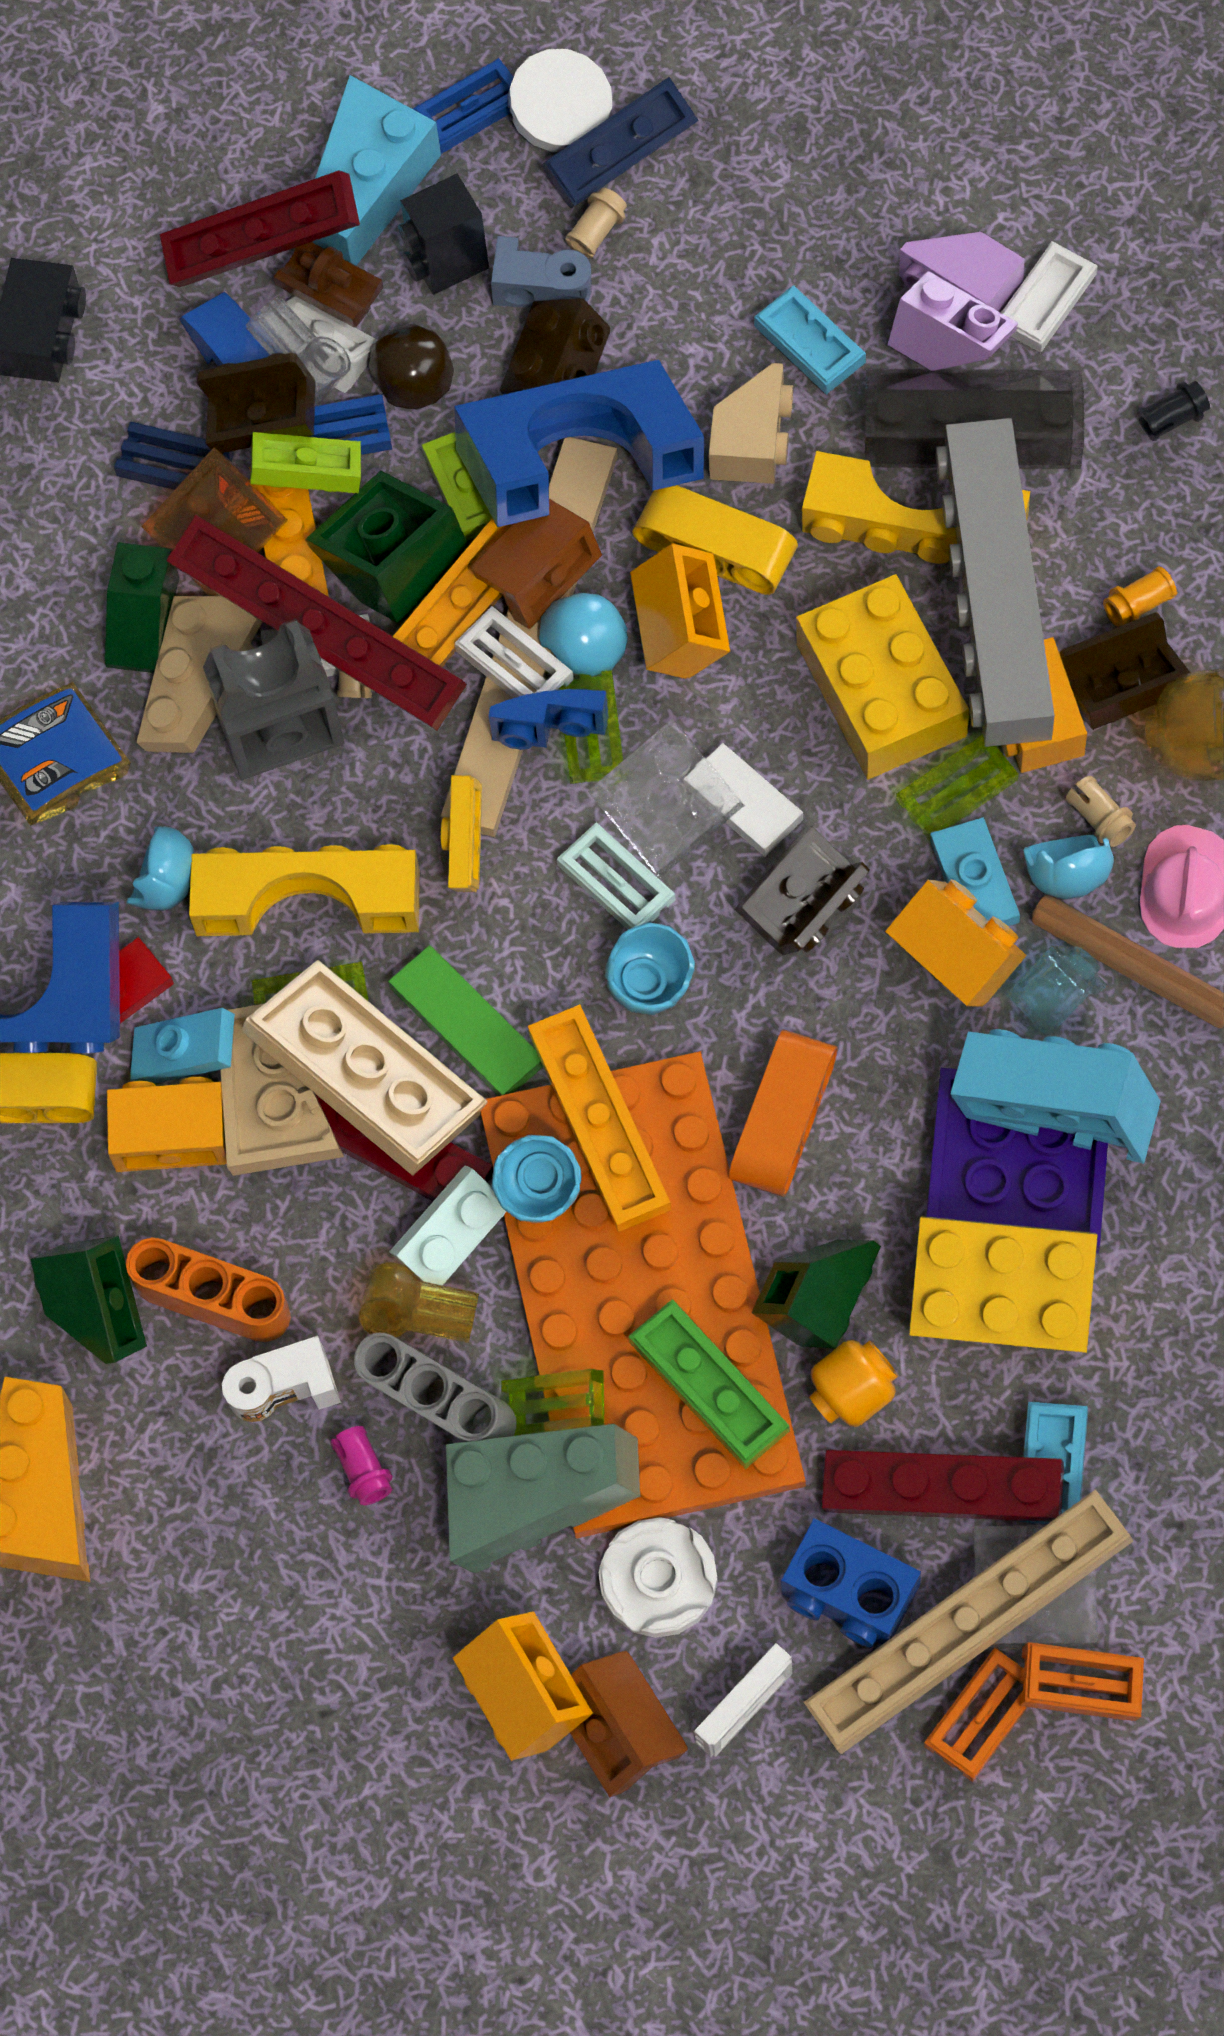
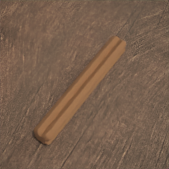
(1130, 959)

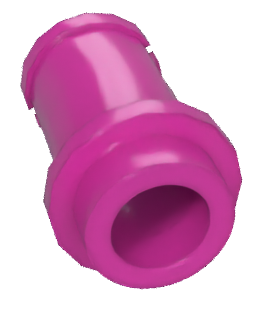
(367, 1477)

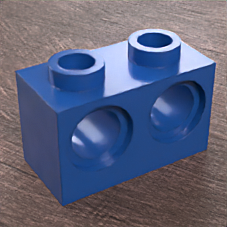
(859, 1571)

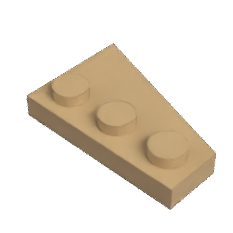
(179, 695)
(268, 1111)

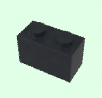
(443, 235)
(38, 319)

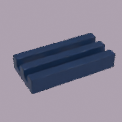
(163, 438)

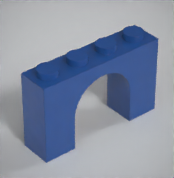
(625, 405)
(83, 988)

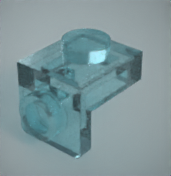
(1056, 986)

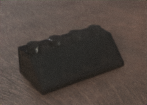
(912, 407)

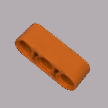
(783, 1113)
(192, 1269)

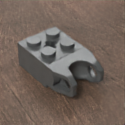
(273, 701)

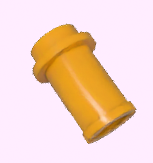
(1139, 597)

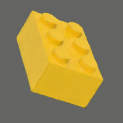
(882, 676)
(1003, 1284)

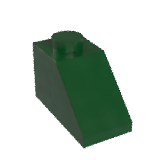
(138, 606)
(91, 1296)

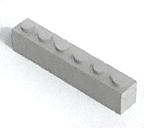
(998, 583)

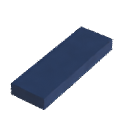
(619, 143)

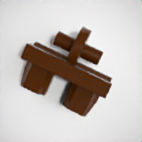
(329, 282)

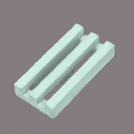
(647, 910)

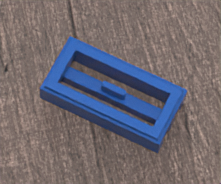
(476, 111)
(367, 415)

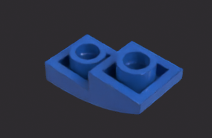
(221, 332)
(528, 718)

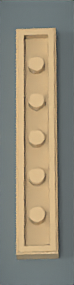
(968, 1621)

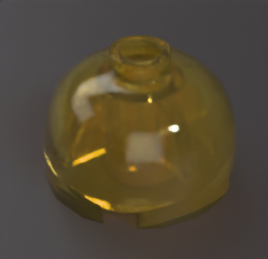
(1190, 726)

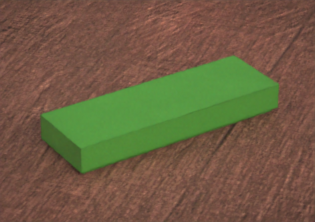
(466, 1022)
(709, 1384)

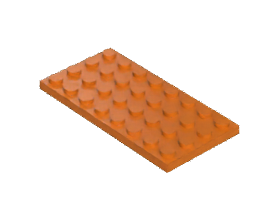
(597, 1285)

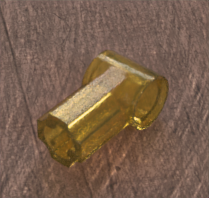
(401, 1303)

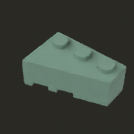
(532, 1485)

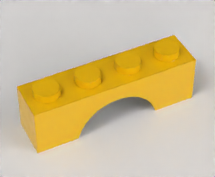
(850, 506)
(237, 888)

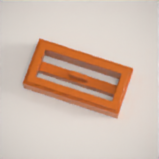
(1032, 1676)
(954, 1755)

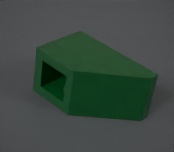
(816, 1291)

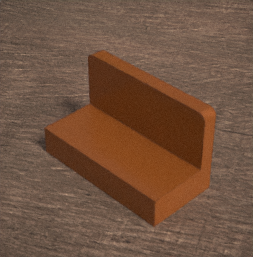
(538, 561)
(627, 1723)

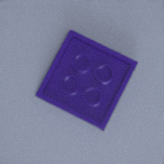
(1010, 1175)

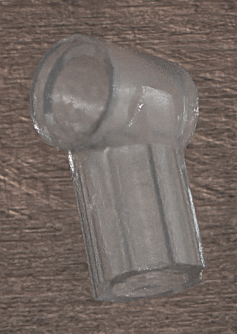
(282, 331)

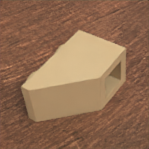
(747, 429)

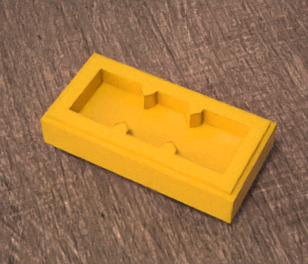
(463, 833)

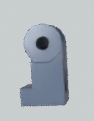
(537, 276)

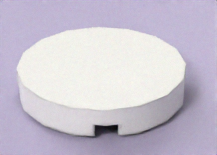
(558, 98)
(660, 1600)

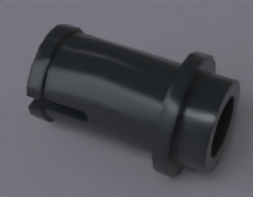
(1174, 410)

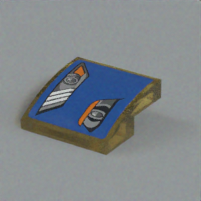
(56, 753)

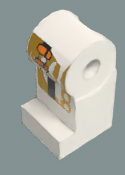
(278, 1378)

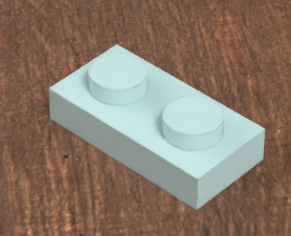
(449, 1228)

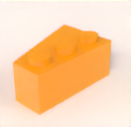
(40, 1482)

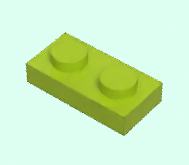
(305, 462)
(456, 485)

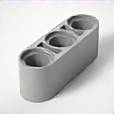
(414, 1376)

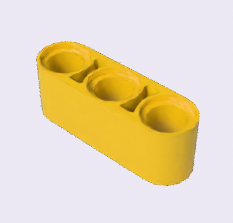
(743, 545)
(47, 1088)

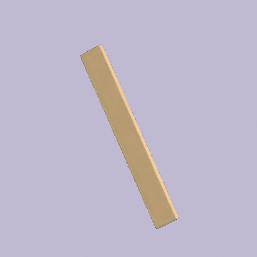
(579, 486)

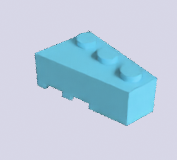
(387, 156)
(1057, 1087)

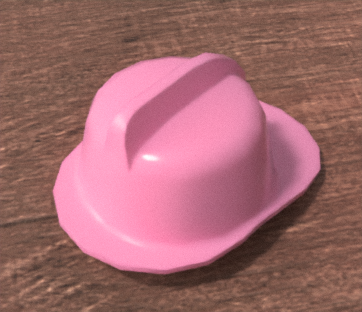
(1184, 887)

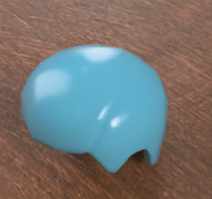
(584, 633)
(1069, 865)
(164, 872)
(649, 968)
(536, 1178)

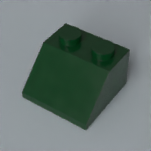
(389, 544)

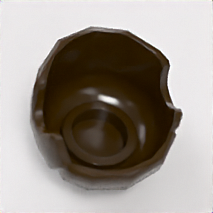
(411, 366)

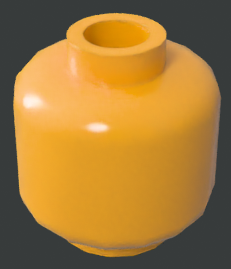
(853, 1383)

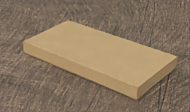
(364, 1066)

